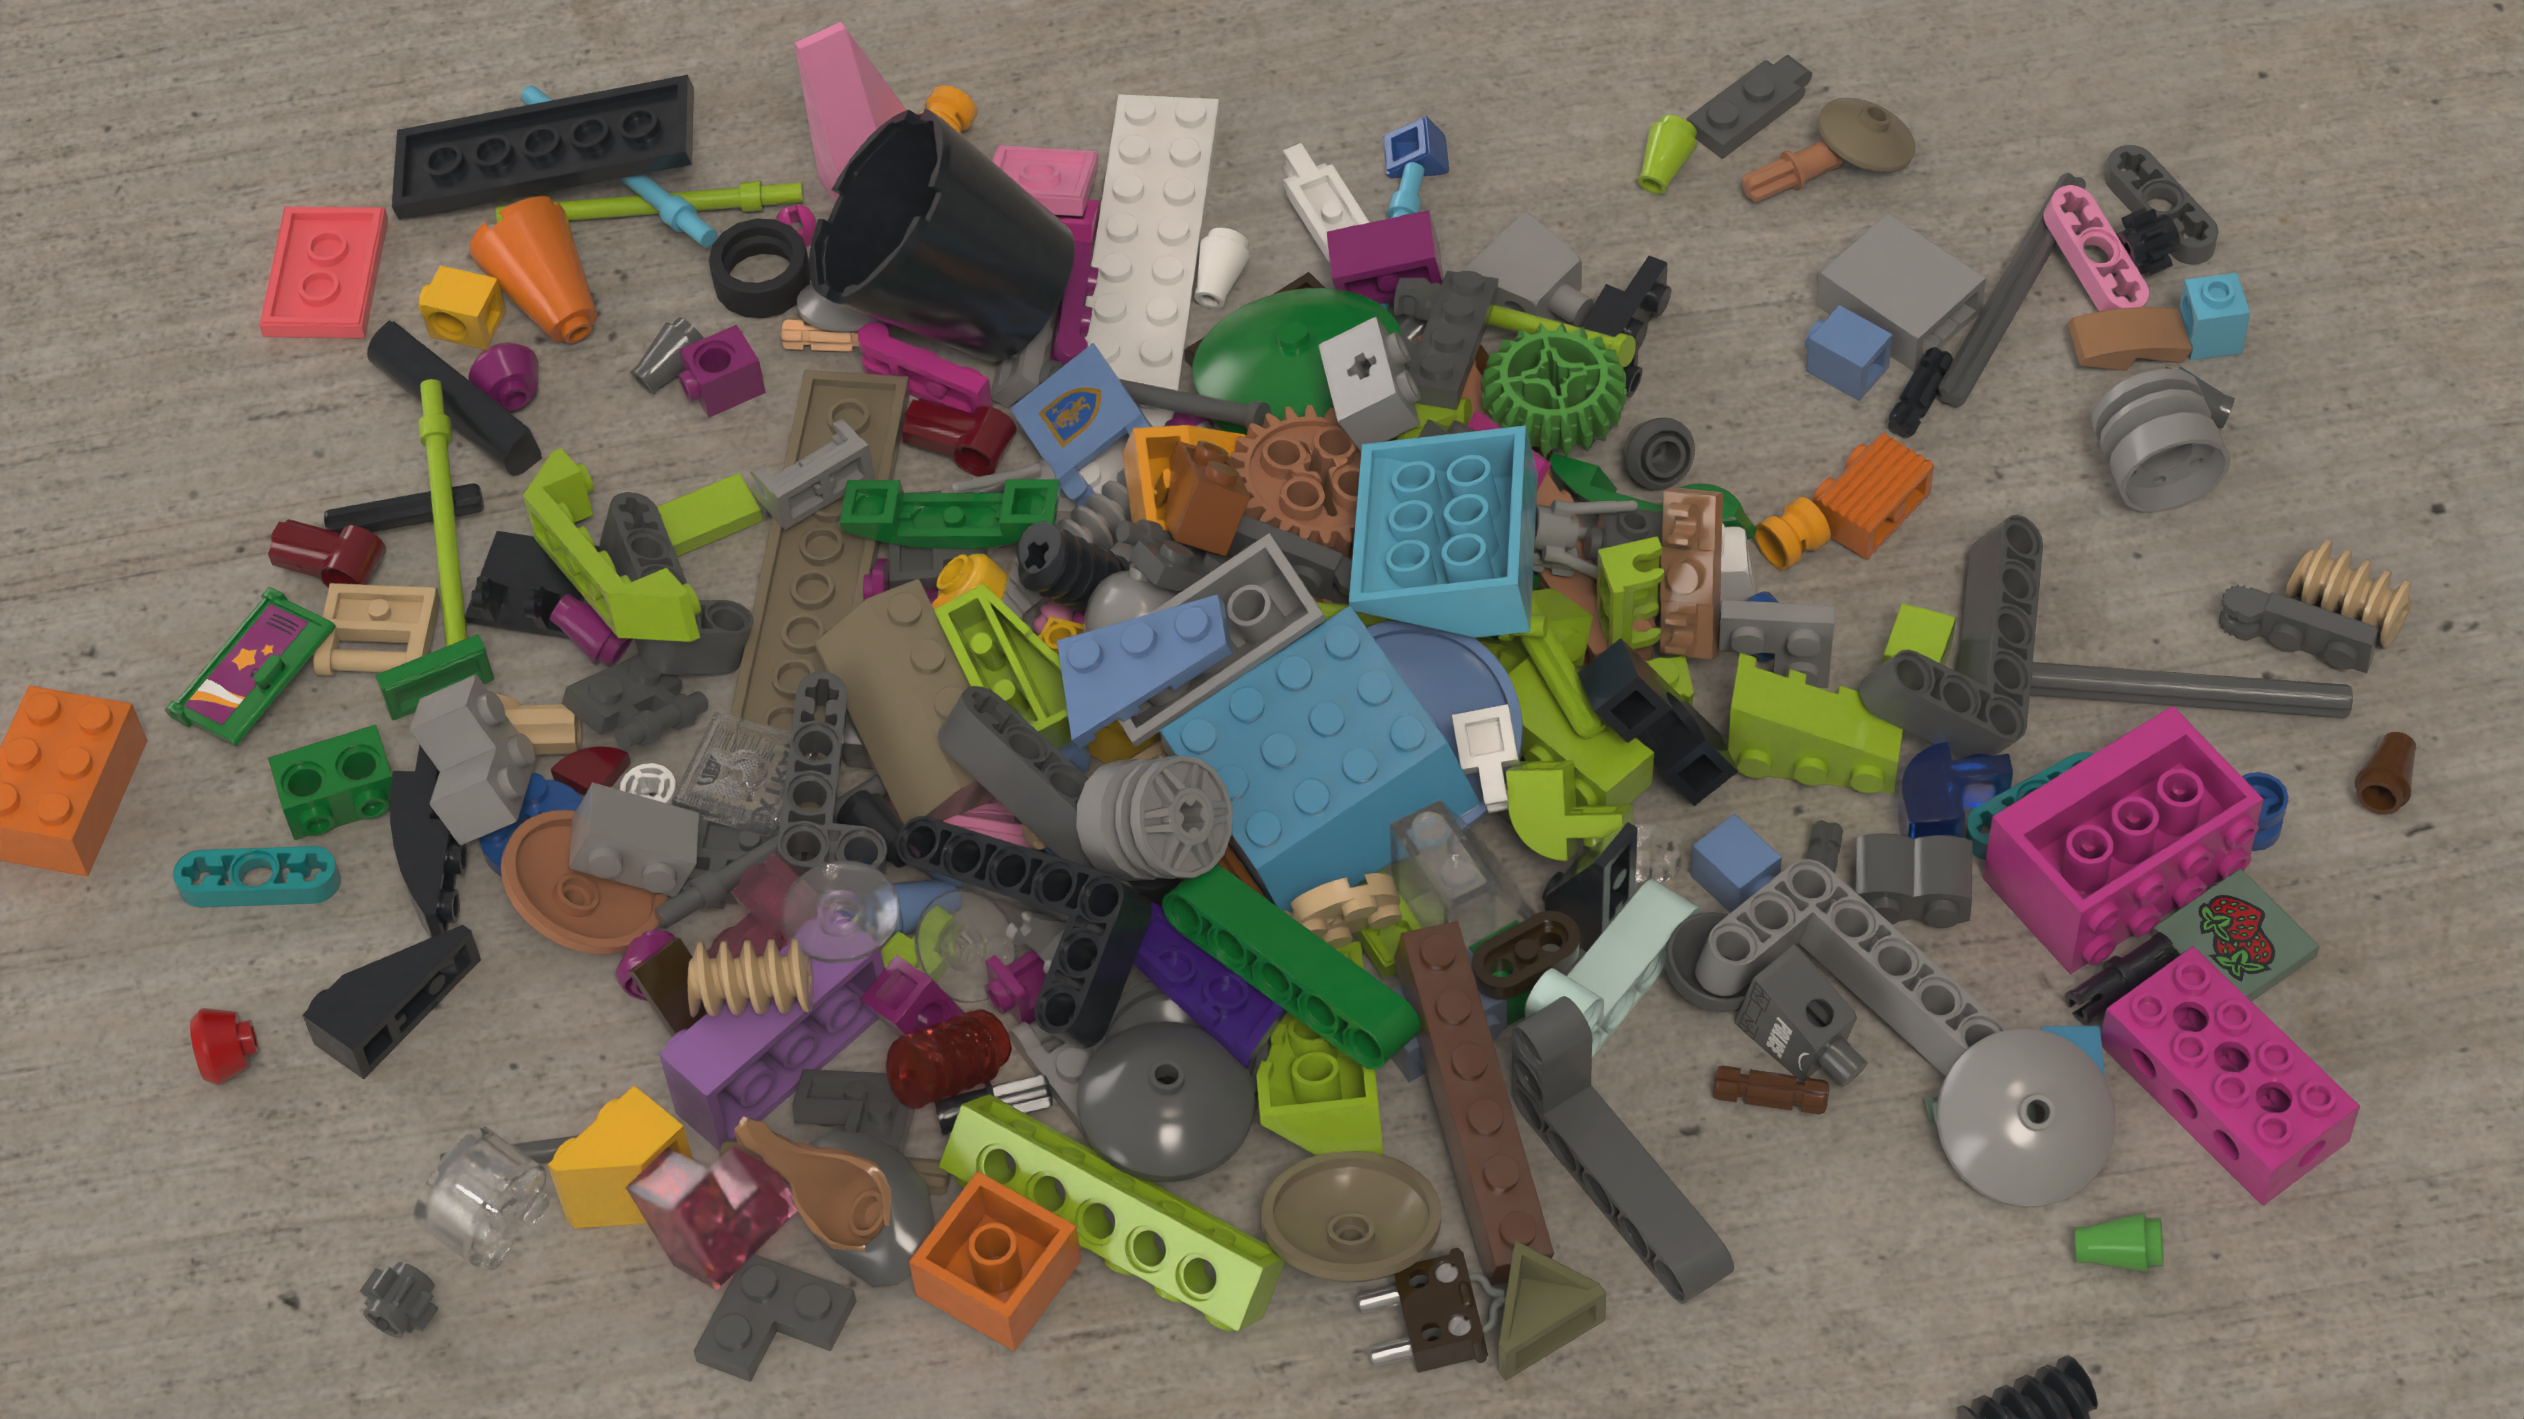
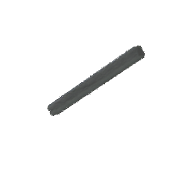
(2001, 306)
(2191, 689)

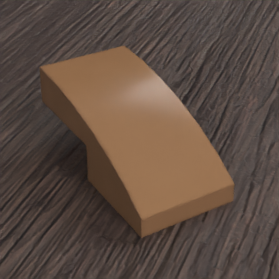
(2121, 335)

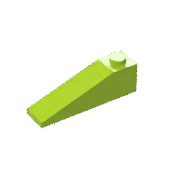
(1317, 1091)

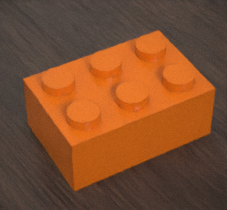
(64, 777)

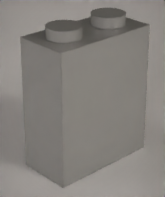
(1902, 287)

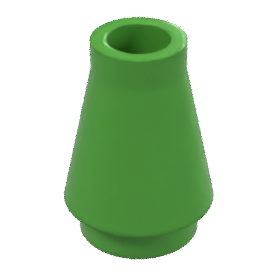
(2122, 1243)

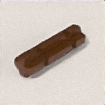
(1771, 1089)

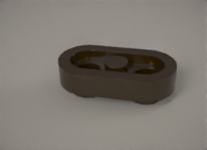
(1521, 954)

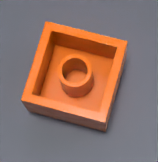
(995, 1260)

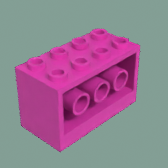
(2122, 840)

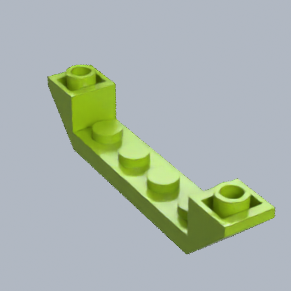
(641, 609)

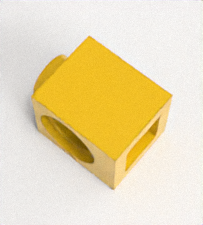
(462, 307)

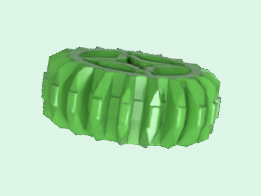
(1555, 387)

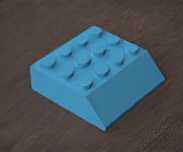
(1320, 759)

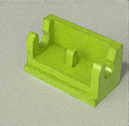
(1629, 591)

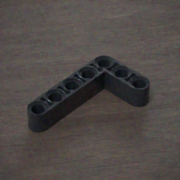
(1091, 928)

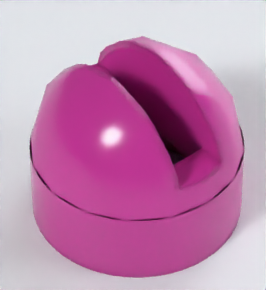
(799, 214)

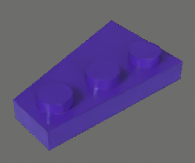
(1207, 990)

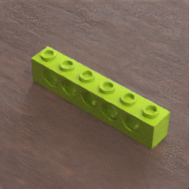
(1243, 1265)

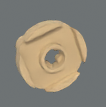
(1337, 910)

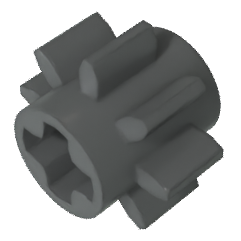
(399, 1299)

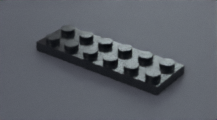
(543, 147)

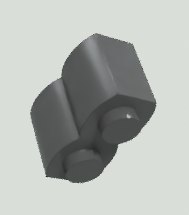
(1916, 877)

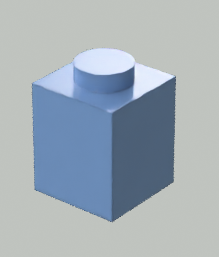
(1848, 352)
(1733, 863)

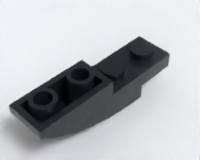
(1631, 311)
(425, 847)

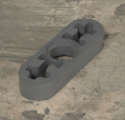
(2159, 183)

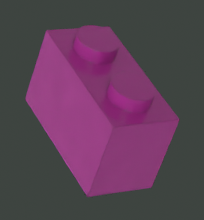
(1379, 253)

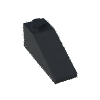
(1596, 884)
(385, 1000)

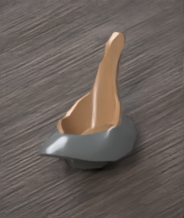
(853, 1196)

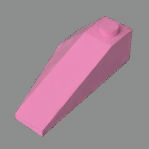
(842, 99)

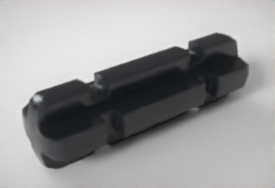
(1919, 392)

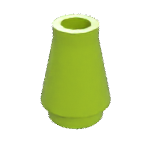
(1666, 151)

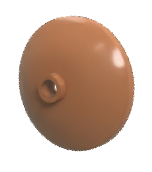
(569, 904)

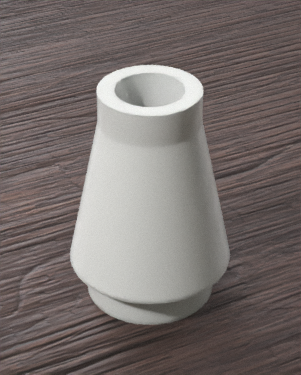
(1220, 264)

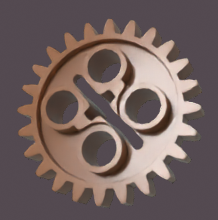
(1302, 476)

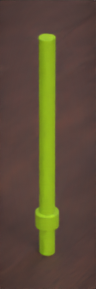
(749, 196)
(436, 435)

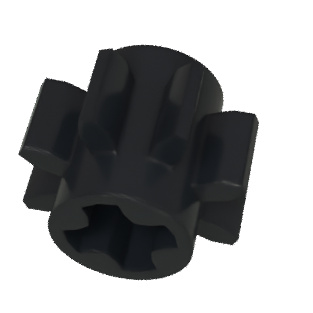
(2149, 240)

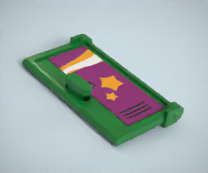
(261, 653)

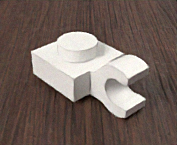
(1487, 746)

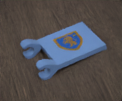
(1078, 418)

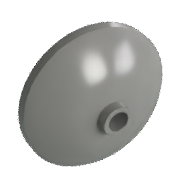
(1988, 1127)

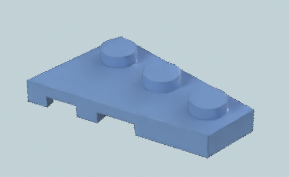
(1133, 660)

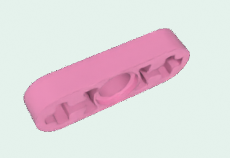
(2096, 231)

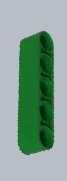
(1292, 966)

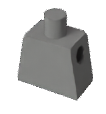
(1535, 272)

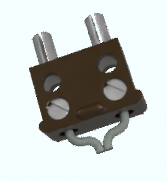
(1437, 1313)

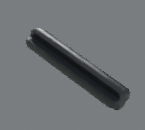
(401, 510)

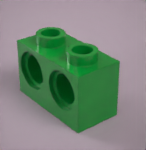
(333, 775)

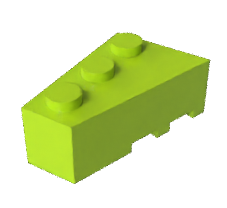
(1008, 659)
(1809, 733)

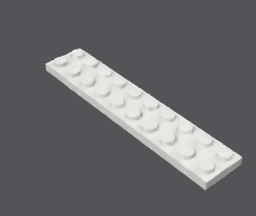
(1149, 249)

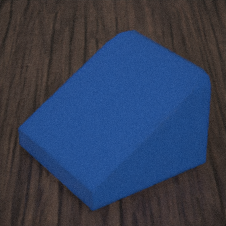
(1417, 143)

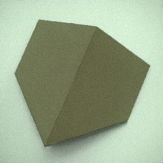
(1544, 1309)

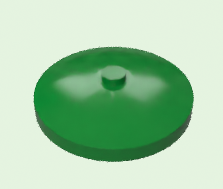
(1273, 350)

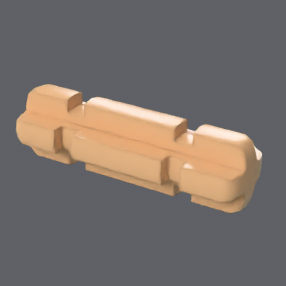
(797, 334)

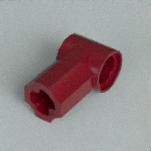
(972, 439)
(326, 554)

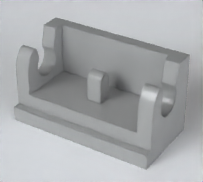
(815, 478)

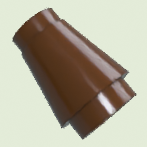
(2387, 775)

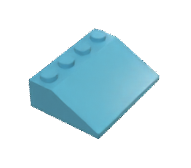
(1447, 532)

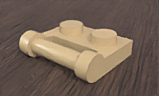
(376, 615)

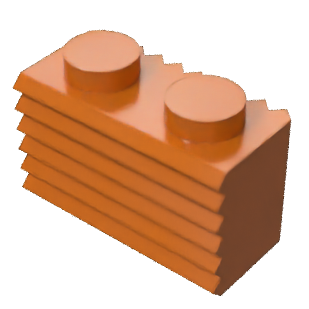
(1874, 493)

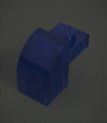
(1940, 789)

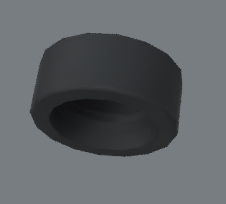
(751, 239)

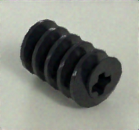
(1063, 565)
(2050, 1394)

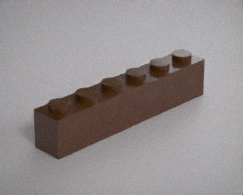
(1471, 1098)

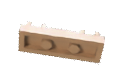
(1691, 573)

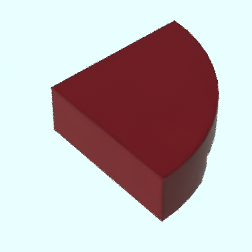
(589, 765)

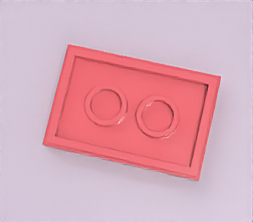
(324, 272)

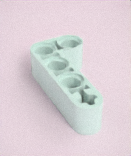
(1619, 963)

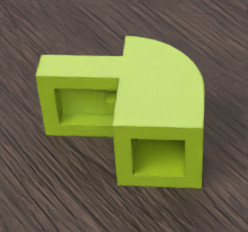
(1547, 814)

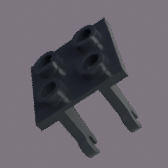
(519, 587)

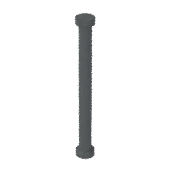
(1183, 401)

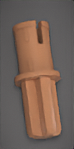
(1790, 171)

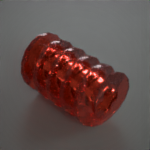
(947, 1058)

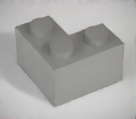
(478, 757)

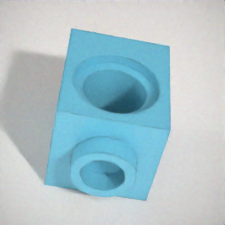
(2215, 315)

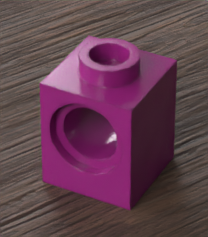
(721, 371)
(908, 999)

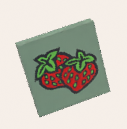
(2241, 934)

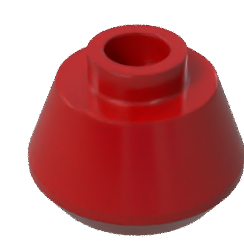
(222, 1044)

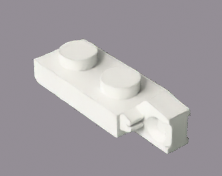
(1319, 196)

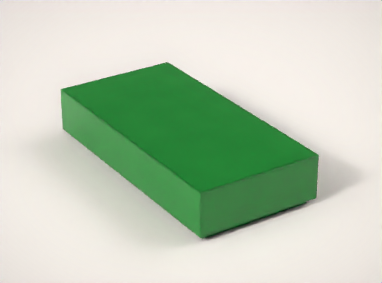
(413, 680)

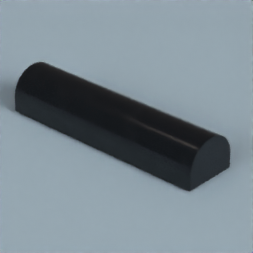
(469, 408)

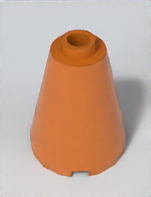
(538, 267)

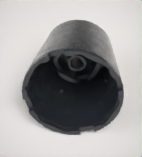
(940, 242)

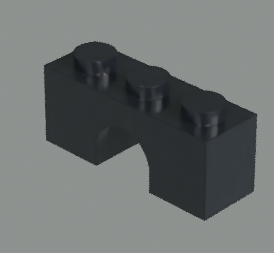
(1644, 706)

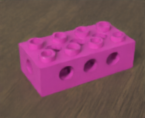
(2228, 1075)

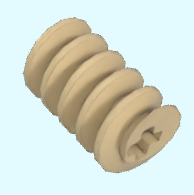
(2351, 590)
(750, 977)

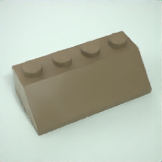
(898, 695)

